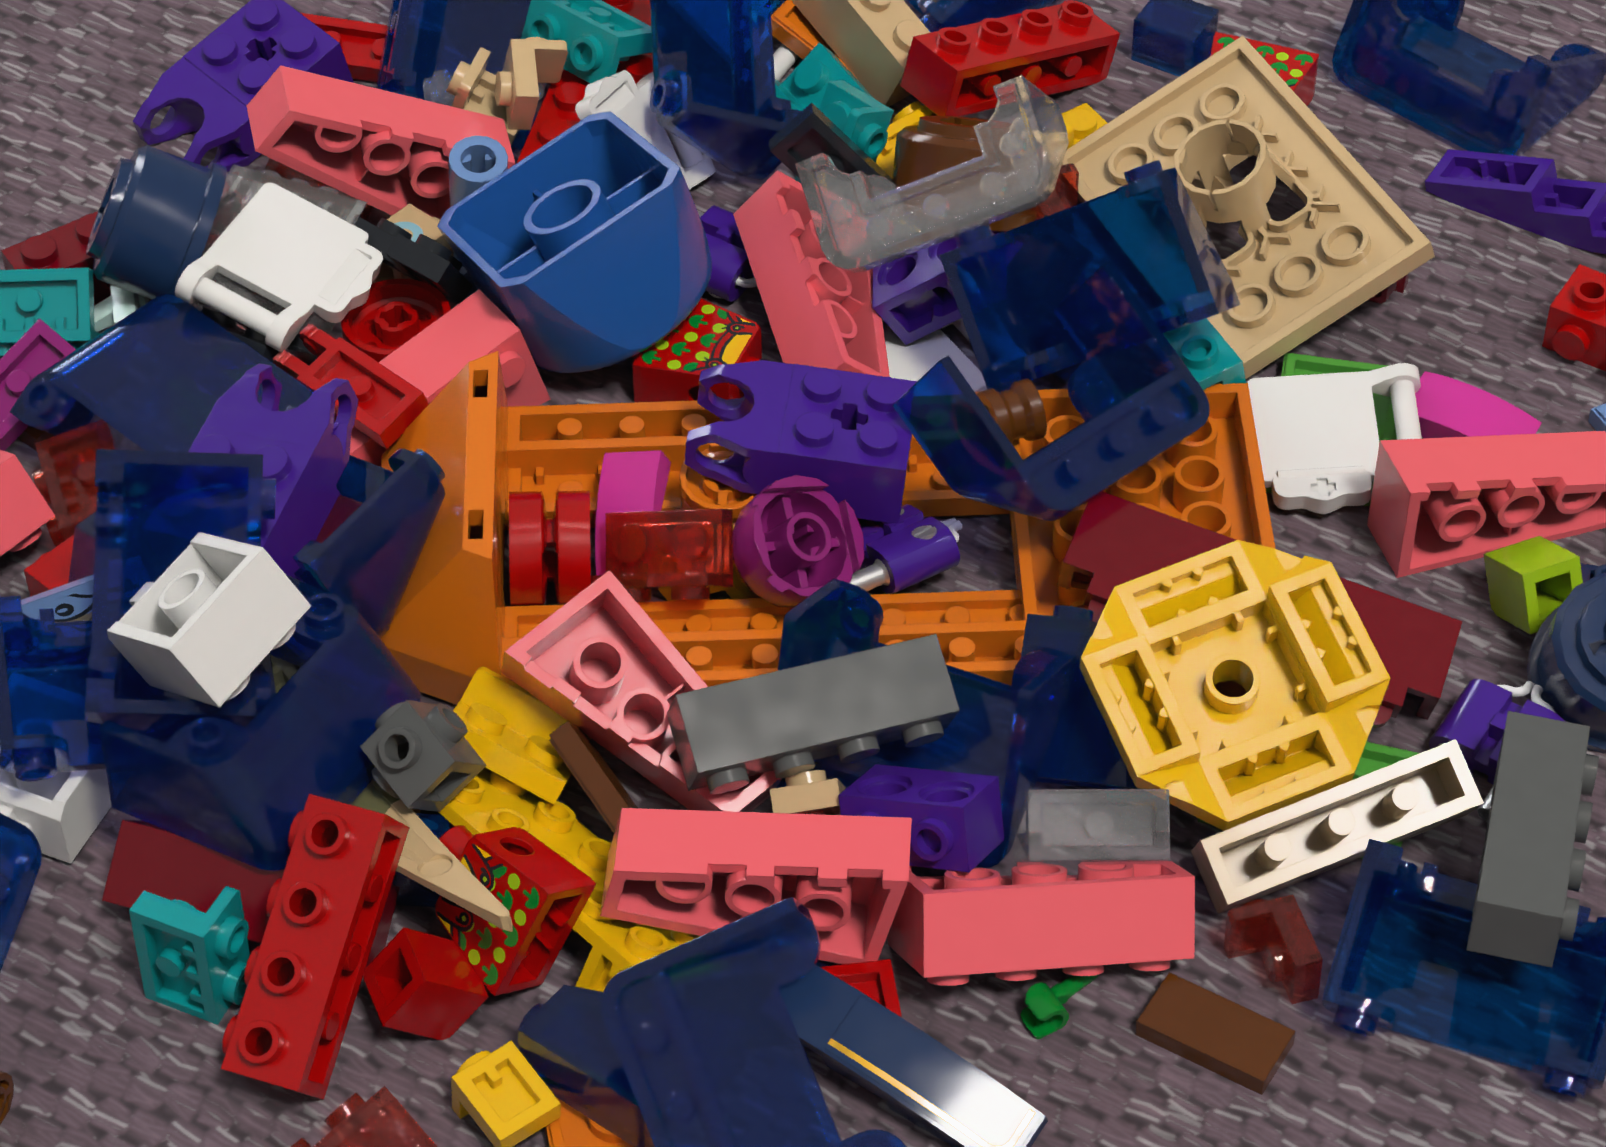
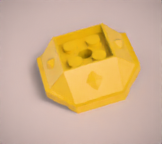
(1250, 620)

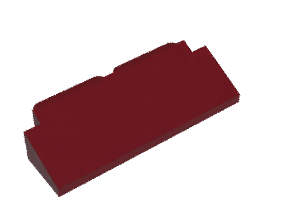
(1127, 541)

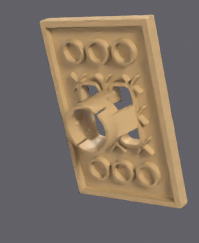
(1291, 271)

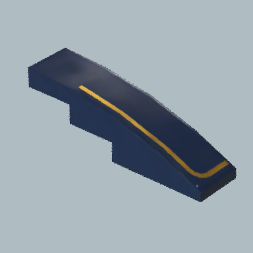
(907, 1066)

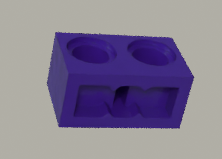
(915, 293)
(952, 813)

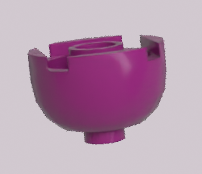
(795, 541)

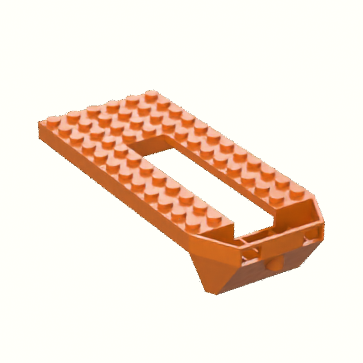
(455, 601)

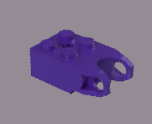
(225, 72)
(809, 426)
(298, 450)

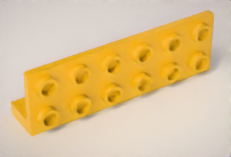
(496, 804)

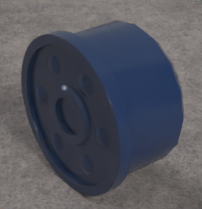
(154, 221)
(1571, 659)

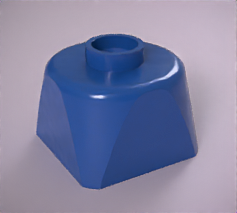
(586, 246)

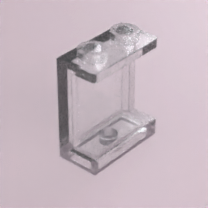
(1094, 826)

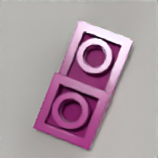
(1462, 410)
(628, 484)

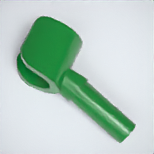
(1045, 1004)

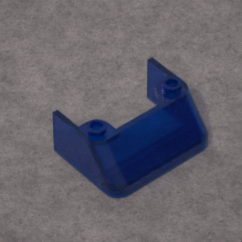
(1129, 392)
(246, 784)

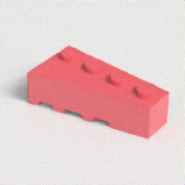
(1476, 494)
(1045, 920)

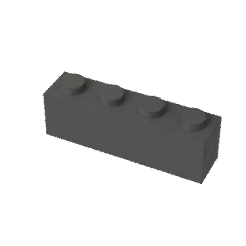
(812, 714)
(1531, 839)

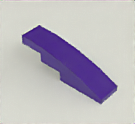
(1524, 195)

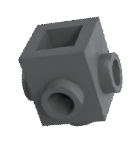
(422, 754)

